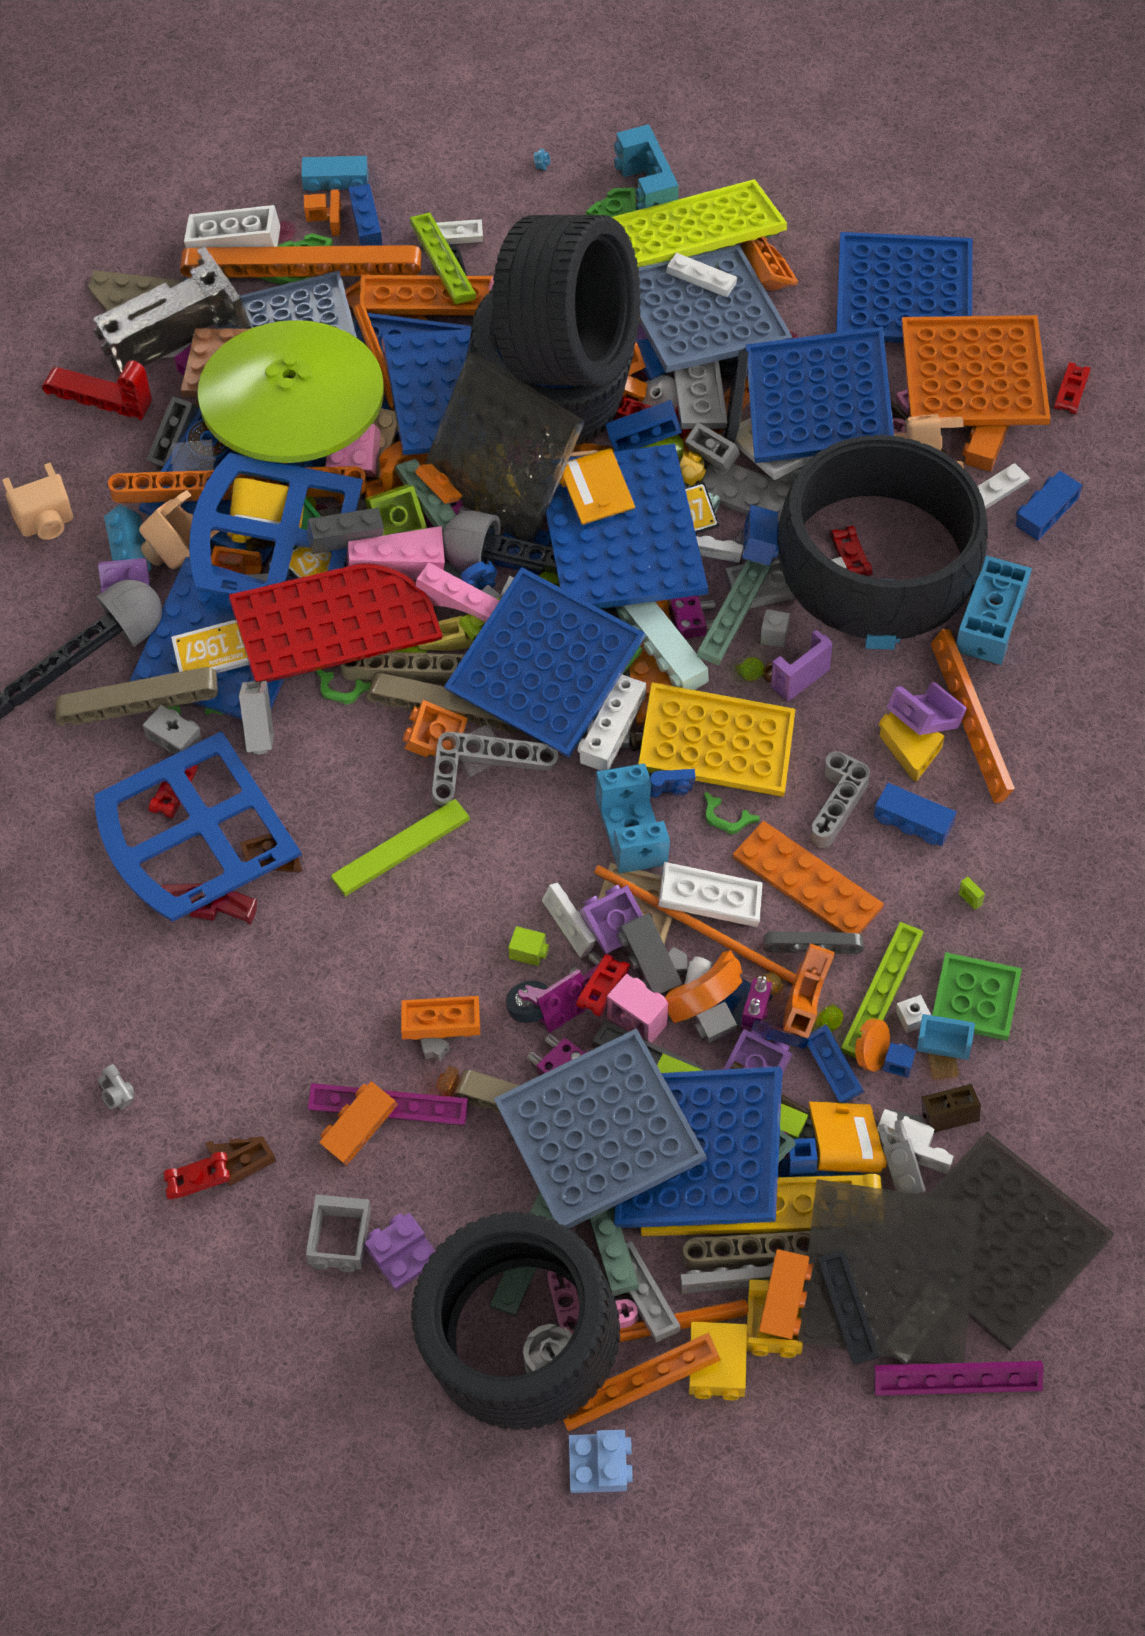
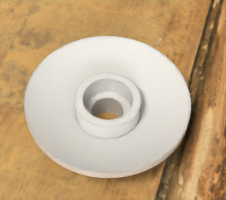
(667, 391)

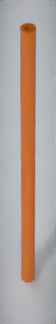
(697, 925)

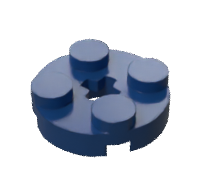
(480, 575)

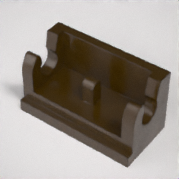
(951, 1108)

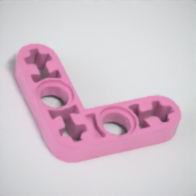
(570, 1314)

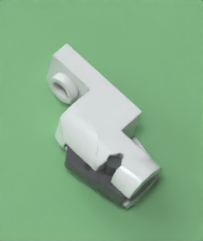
(921, 1138)

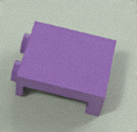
(792, 679)
(927, 712)

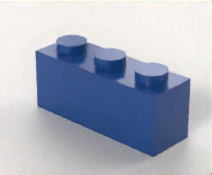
(365, 215)
(644, 427)
(1048, 505)
(761, 535)
(914, 814)

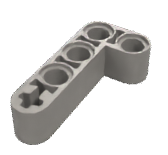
(837, 803)

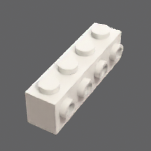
(612, 723)

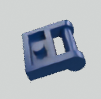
(672, 781)

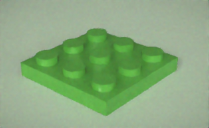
(978, 994)

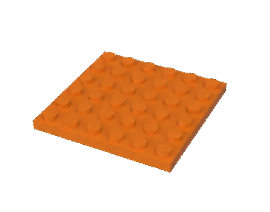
(976, 369)

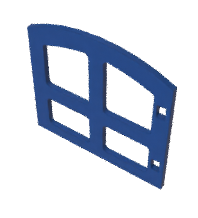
(285, 534)
(201, 822)

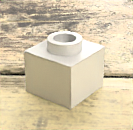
(911, 1020)

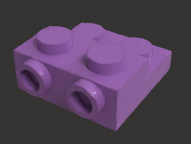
(121, 570)
(608, 913)
(756, 1052)
(399, 1250)

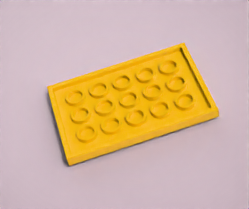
(720, 737)

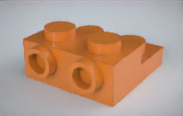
(428, 725)

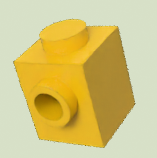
(691, 467)

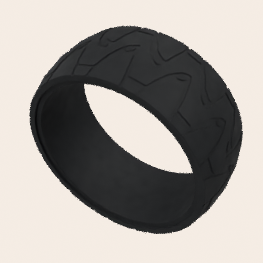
(894, 470)

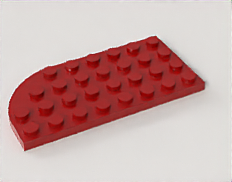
(331, 620)

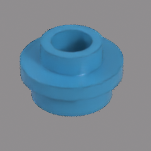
(541, 159)

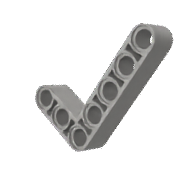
(485, 756)

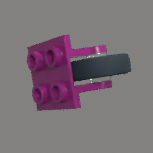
(551, 1005)

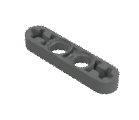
(799, 941)

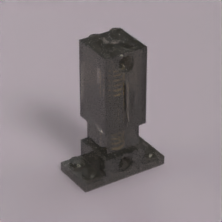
(168, 316)

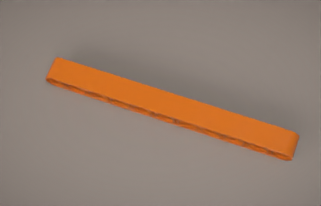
(309, 260)
(180, 479)

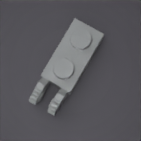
(902, 1160)

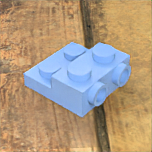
(599, 1462)

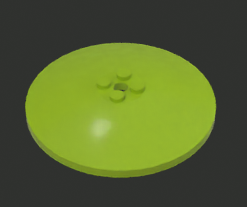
(286, 419)

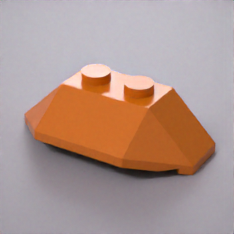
(768, 264)

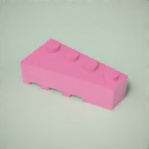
(403, 551)

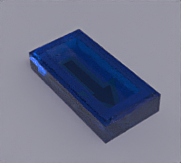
(779, 1034)

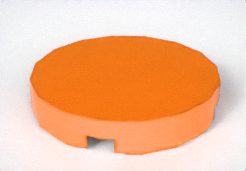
(873, 1045)

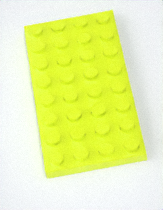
(701, 223)

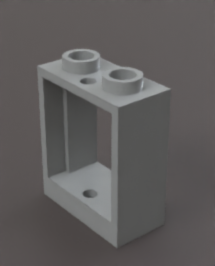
(256, 716)
(344, 1208)

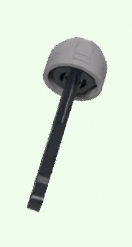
(477, 538)
(129, 609)

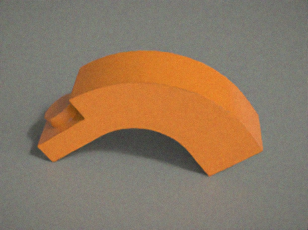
(390, 458)
(706, 990)
(805, 991)

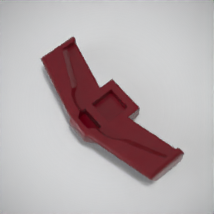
(232, 904)

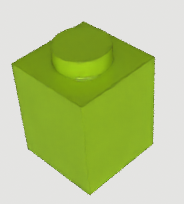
(528, 946)

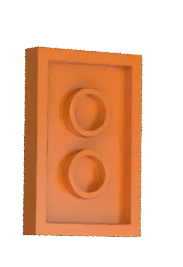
(440, 1017)

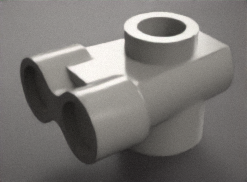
(115, 1090)

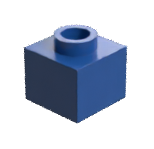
(899, 1059)
(803, 1156)

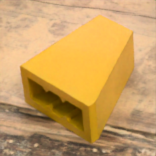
(910, 749)

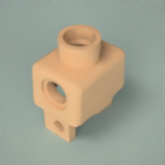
(928, 429)
(40, 505)
(168, 533)

